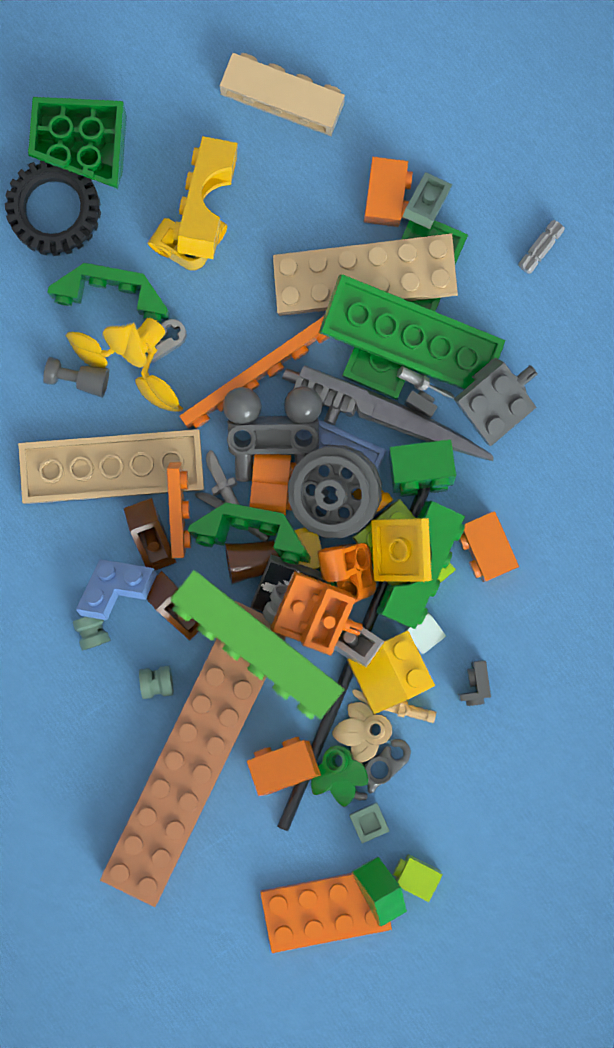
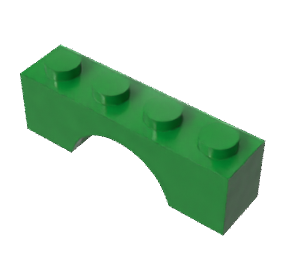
(407, 601)

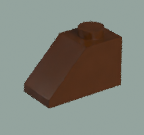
(149, 534)
(159, 597)

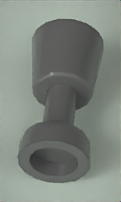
(88, 379)

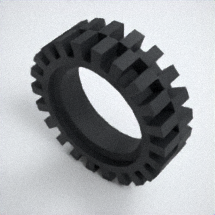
(56, 242)

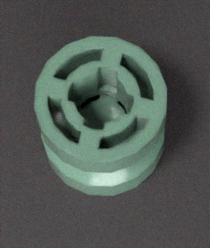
(91, 632)
(156, 682)

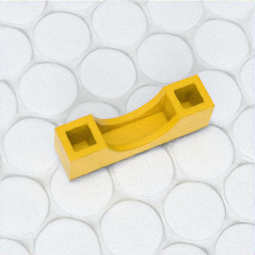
(213, 168)

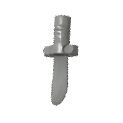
(420, 381)
(223, 485)

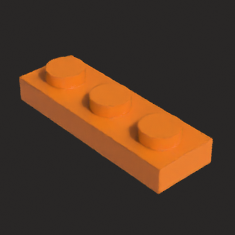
(178, 509)

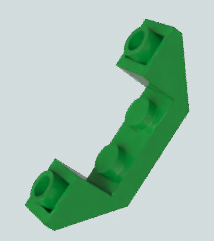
(71, 288)
(215, 526)

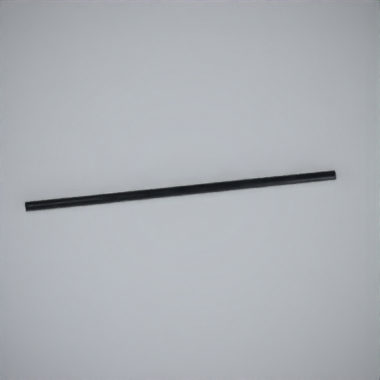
(344, 680)

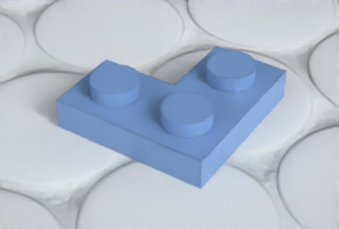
(112, 580)

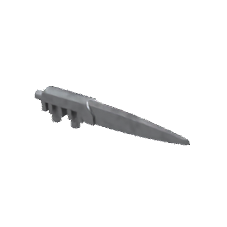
(349, 398)

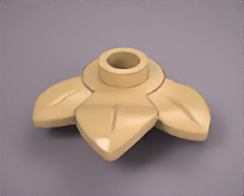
(358, 731)

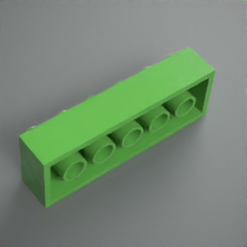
(257, 644)

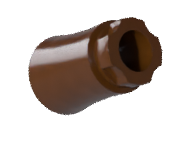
(248, 559)

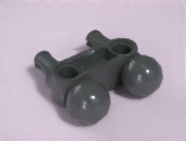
(270, 433)

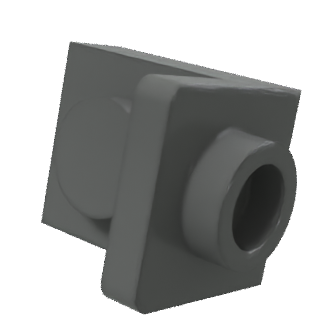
(479, 678)

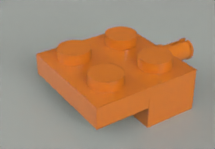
(315, 613)

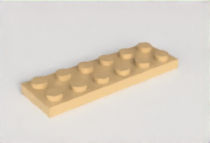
(403, 268)
(107, 466)

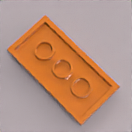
(317, 913)

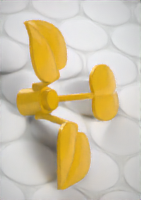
(132, 345)

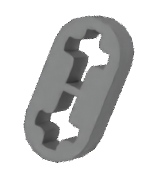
(169, 344)

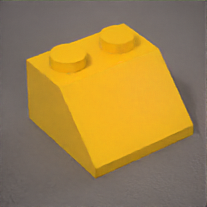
(393, 673)

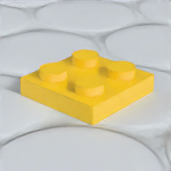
(401, 550)

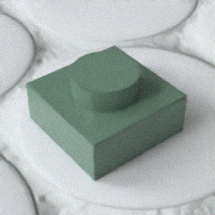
(369, 822)

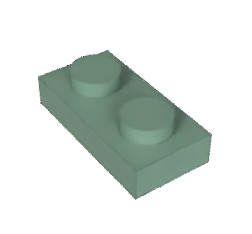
(427, 200)

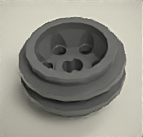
(364, 478)

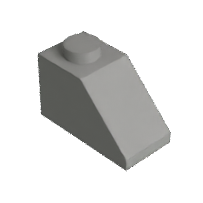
(359, 648)

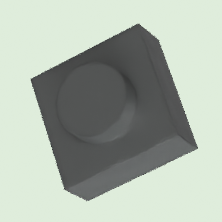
(421, 403)

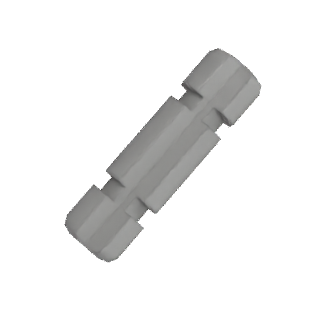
(541, 246)

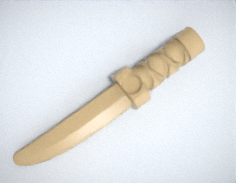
(404, 709)

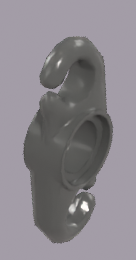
(394, 766)

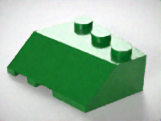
(80, 136)

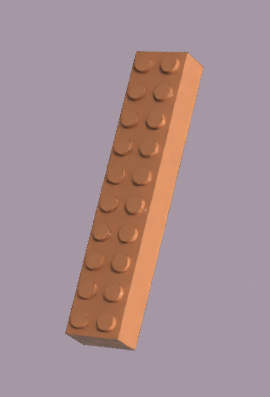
(184, 774)

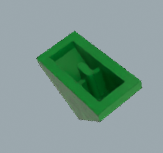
(380, 891)

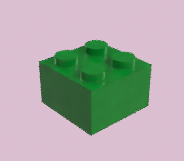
(422, 467)

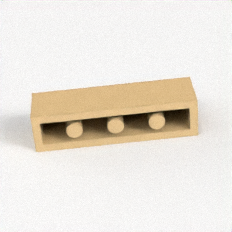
(281, 93)

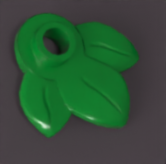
(339, 779)

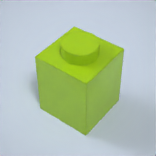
(417, 877)

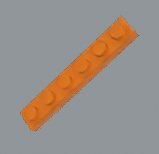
(270, 365)

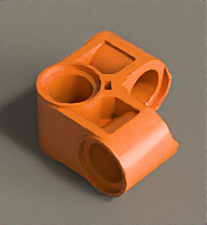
(350, 567)

